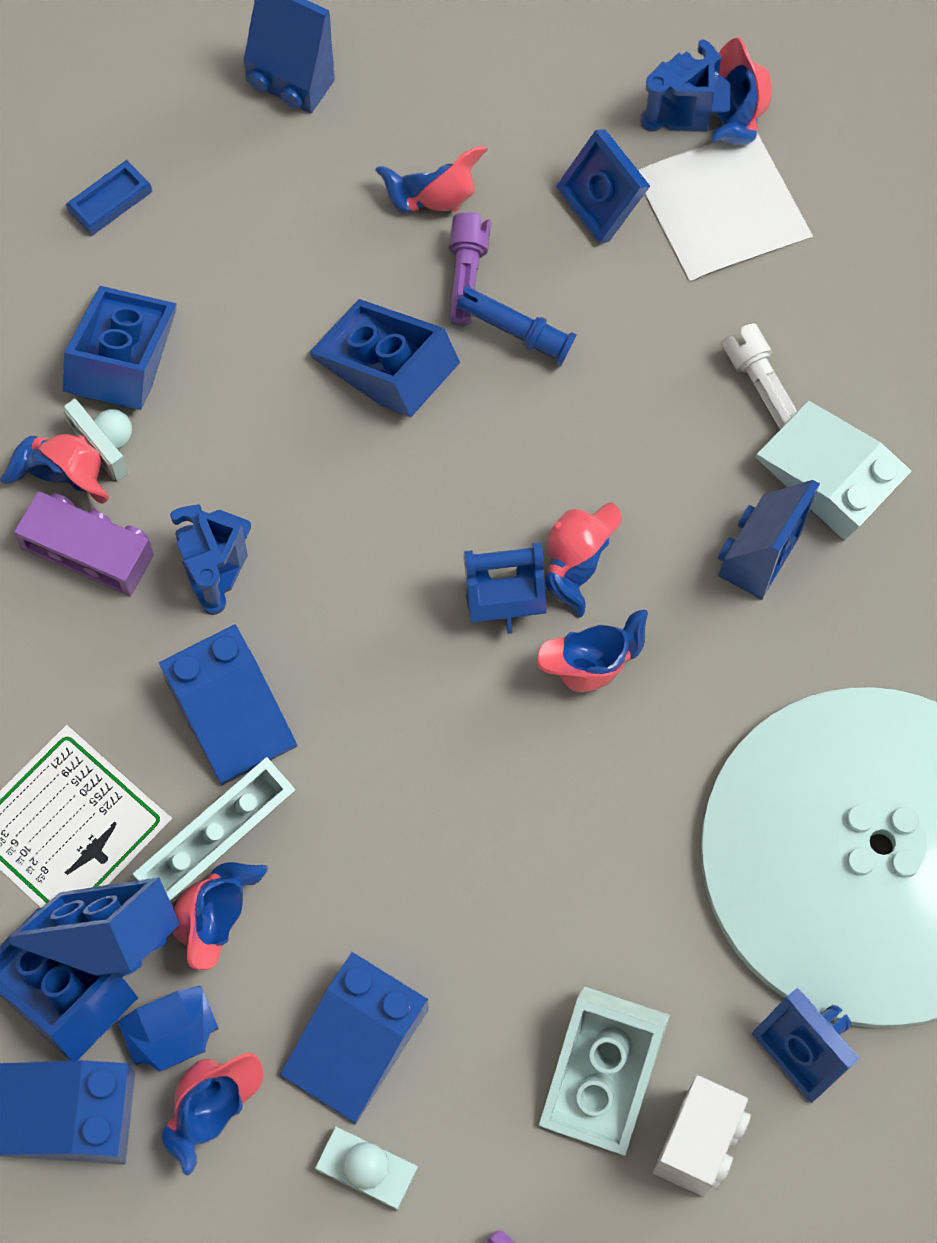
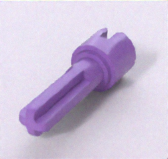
(468, 243)

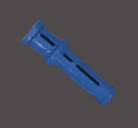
(534, 333)

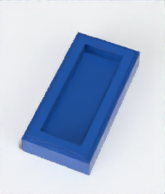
(109, 197)

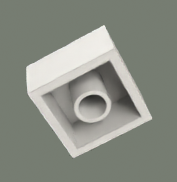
(700, 1137)

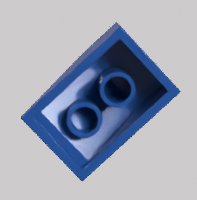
(290, 51)
(118, 347)
(388, 356)
(766, 537)
(227, 704)
(101, 927)
(62, 1001)
(354, 1037)
(66, 1110)

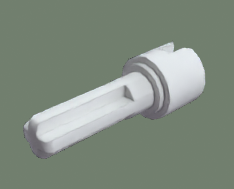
(754, 359)

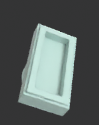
(105, 434)
(366, 1168)

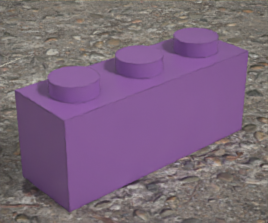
(84, 542)

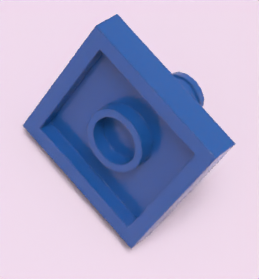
(602, 186)
(807, 1043)

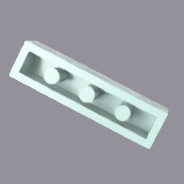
(216, 828)

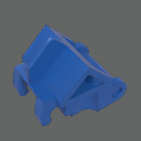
(686, 92)
(211, 552)
(509, 596)

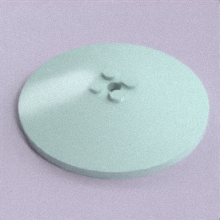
(795, 860)

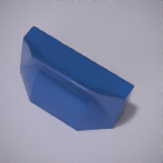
(169, 1028)

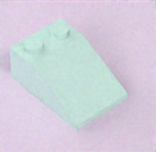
(849, 465)
(604, 1070)

